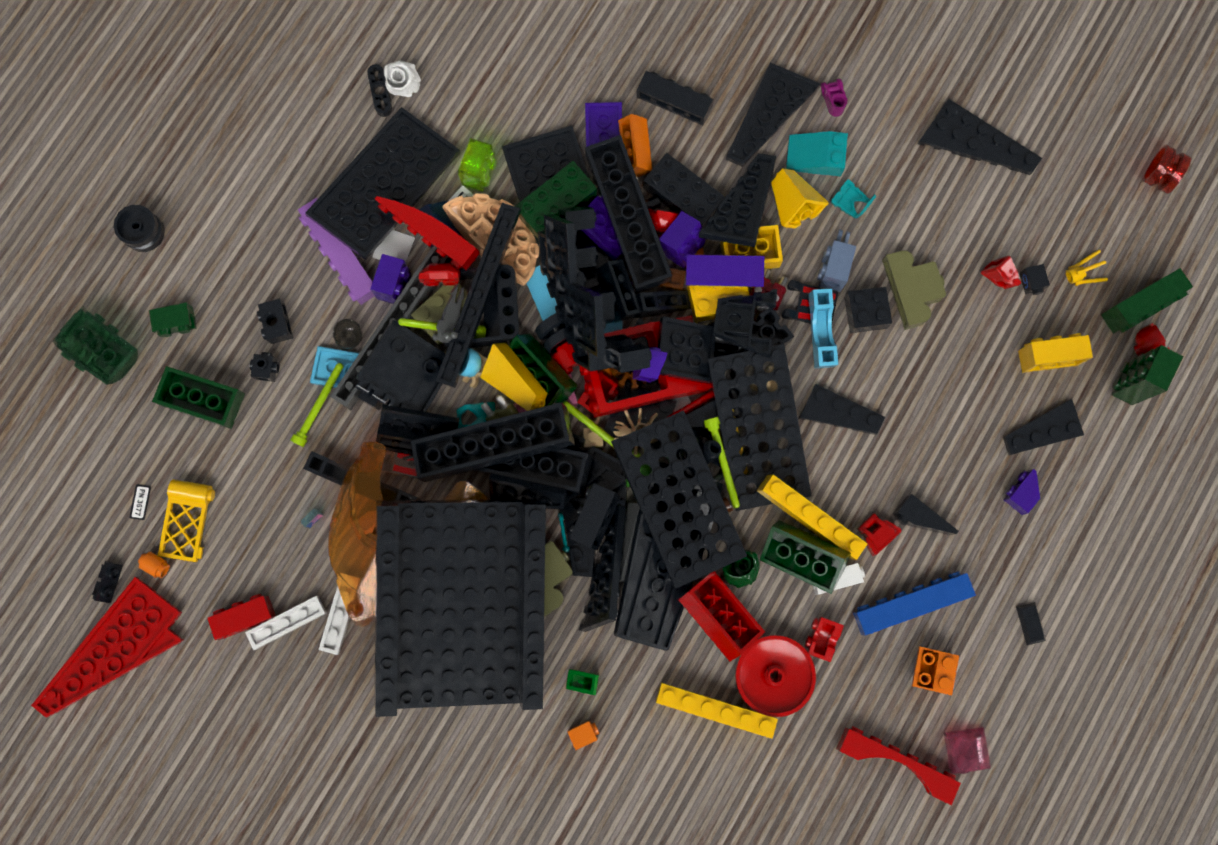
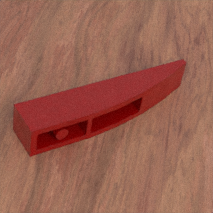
(432, 232)

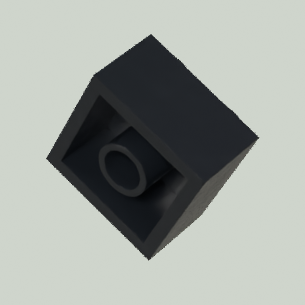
(868, 310)

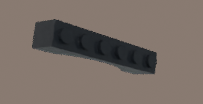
(336, 472)

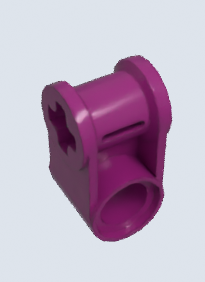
(834, 93)

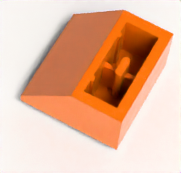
(935, 670)

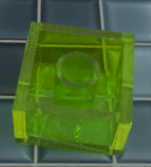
(477, 165)

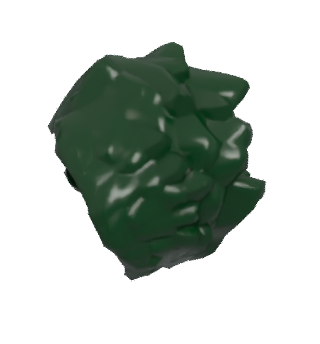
(742, 571)

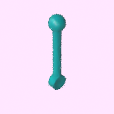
(566, 548)

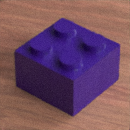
(682, 239)
(390, 278)

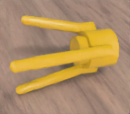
(1076, 274)

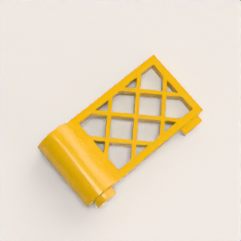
(194, 496)

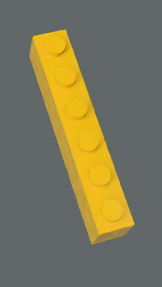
(811, 516)
(716, 710)

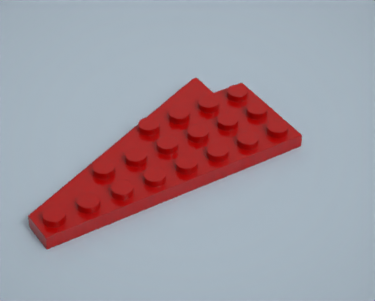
(122, 640)

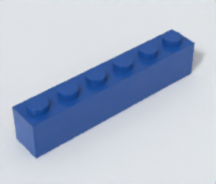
(913, 604)

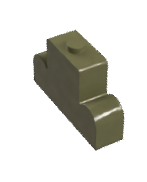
(913, 287)
(555, 572)

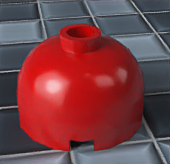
(662, 220)
(1148, 338)

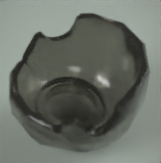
(347, 334)

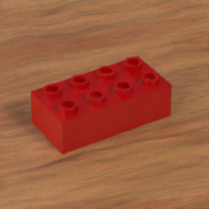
(722, 616)

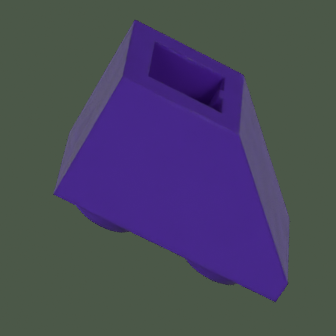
(656, 364)
(1025, 493)

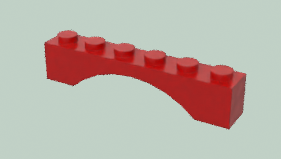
(935, 783)

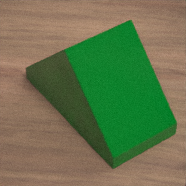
(582, 681)

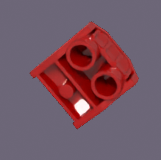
(439, 272)

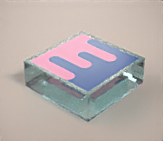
(311, 518)

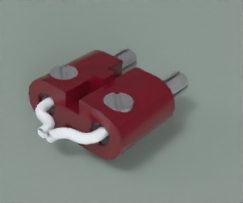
(769, 286)

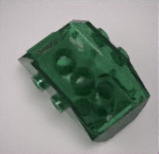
(96, 346)

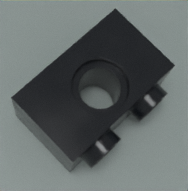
(281, 330)

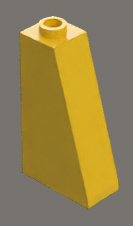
(512, 378)

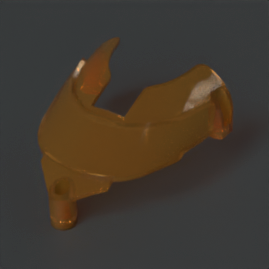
(352, 527)

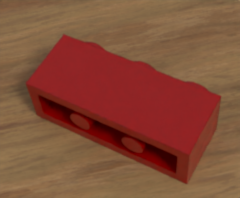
(241, 616)

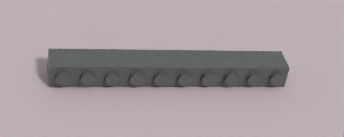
(408, 301)

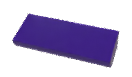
(725, 270)

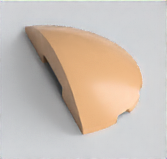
(475, 219)

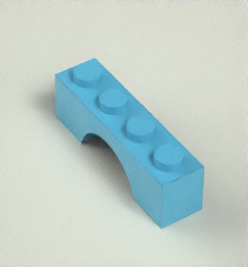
(821, 311)

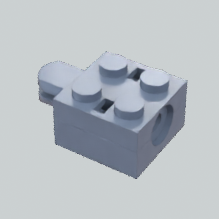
(836, 263)

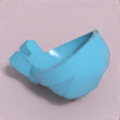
(472, 364)

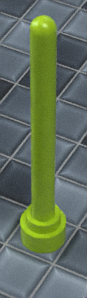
(480, 333)
(591, 425)
(713, 426)
(300, 437)

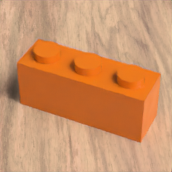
(636, 141)

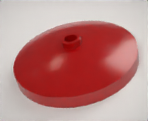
(794, 676)

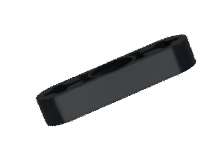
(384, 96)

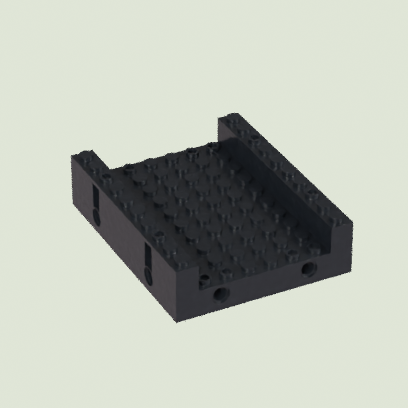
(459, 603)

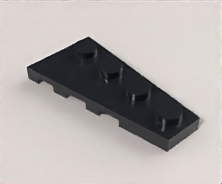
(835, 410)
(1052, 427)

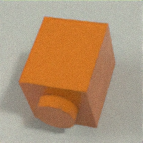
(583, 734)

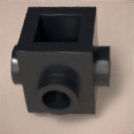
(264, 367)

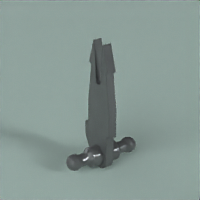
(450, 317)

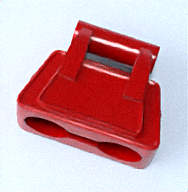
(1002, 273)
(880, 536)

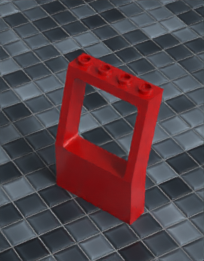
(670, 386)

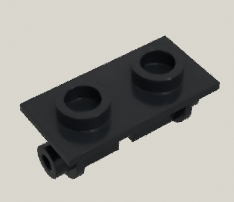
(105, 589)

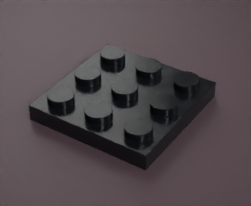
(687, 349)
(662, 408)

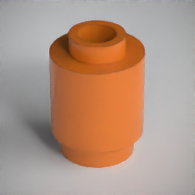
(153, 565)

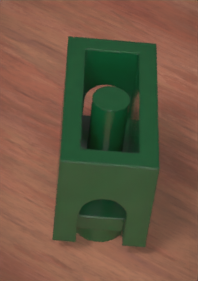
(172, 319)

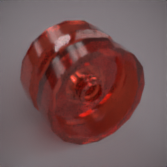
(1167, 169)

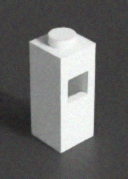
(852, 575)

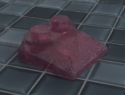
(967, 750)

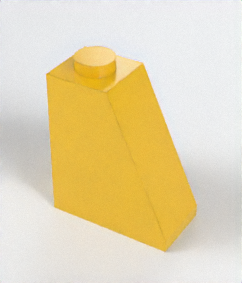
(795, 199)

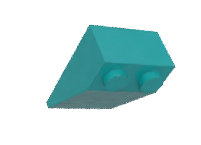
(817, 153)

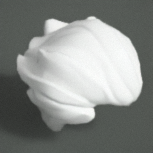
(401, 78)

